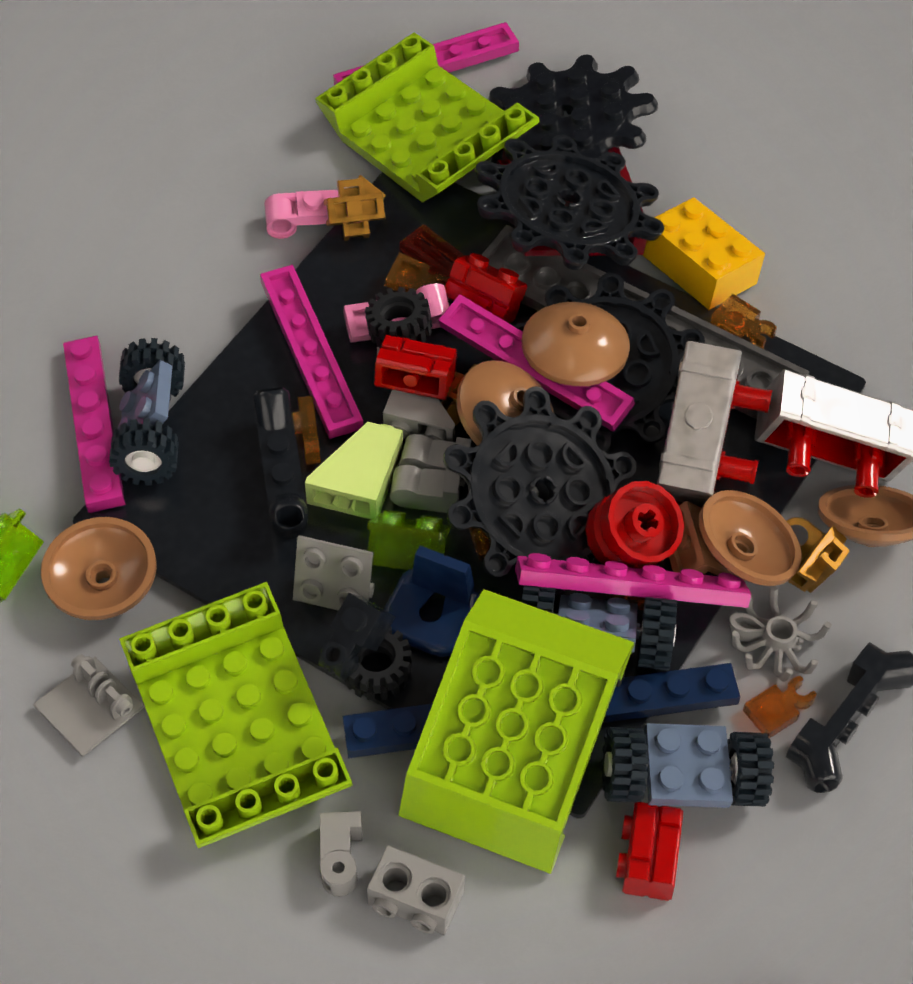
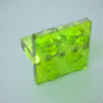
(398, 539)
(17, 550)

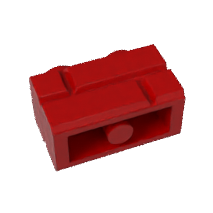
(486, 286)
(415, 367)
(652, 851)

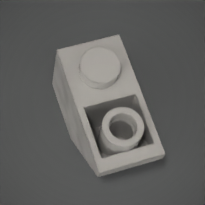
(418, 416)

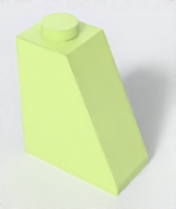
(358, 472)

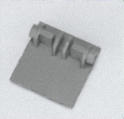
(329, 572)
(88, 705)

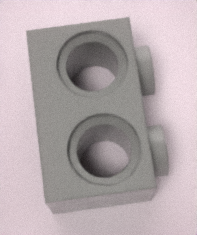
(421, 881)

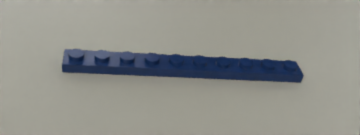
(635, 698)

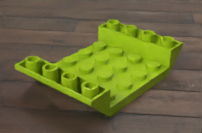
(419, 118)
(234, 714)
(513, 729)

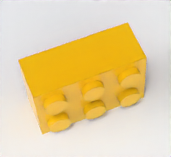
(704, 254)

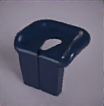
(432, 575)

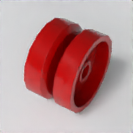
(635, 525)

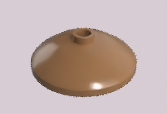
(575, 344)
(492, 382)
(869, 521)
(749, 538)
(97, 551)

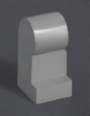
(428, 453)
(425, 488)
(336, 862)

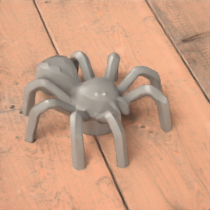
(777, 636)

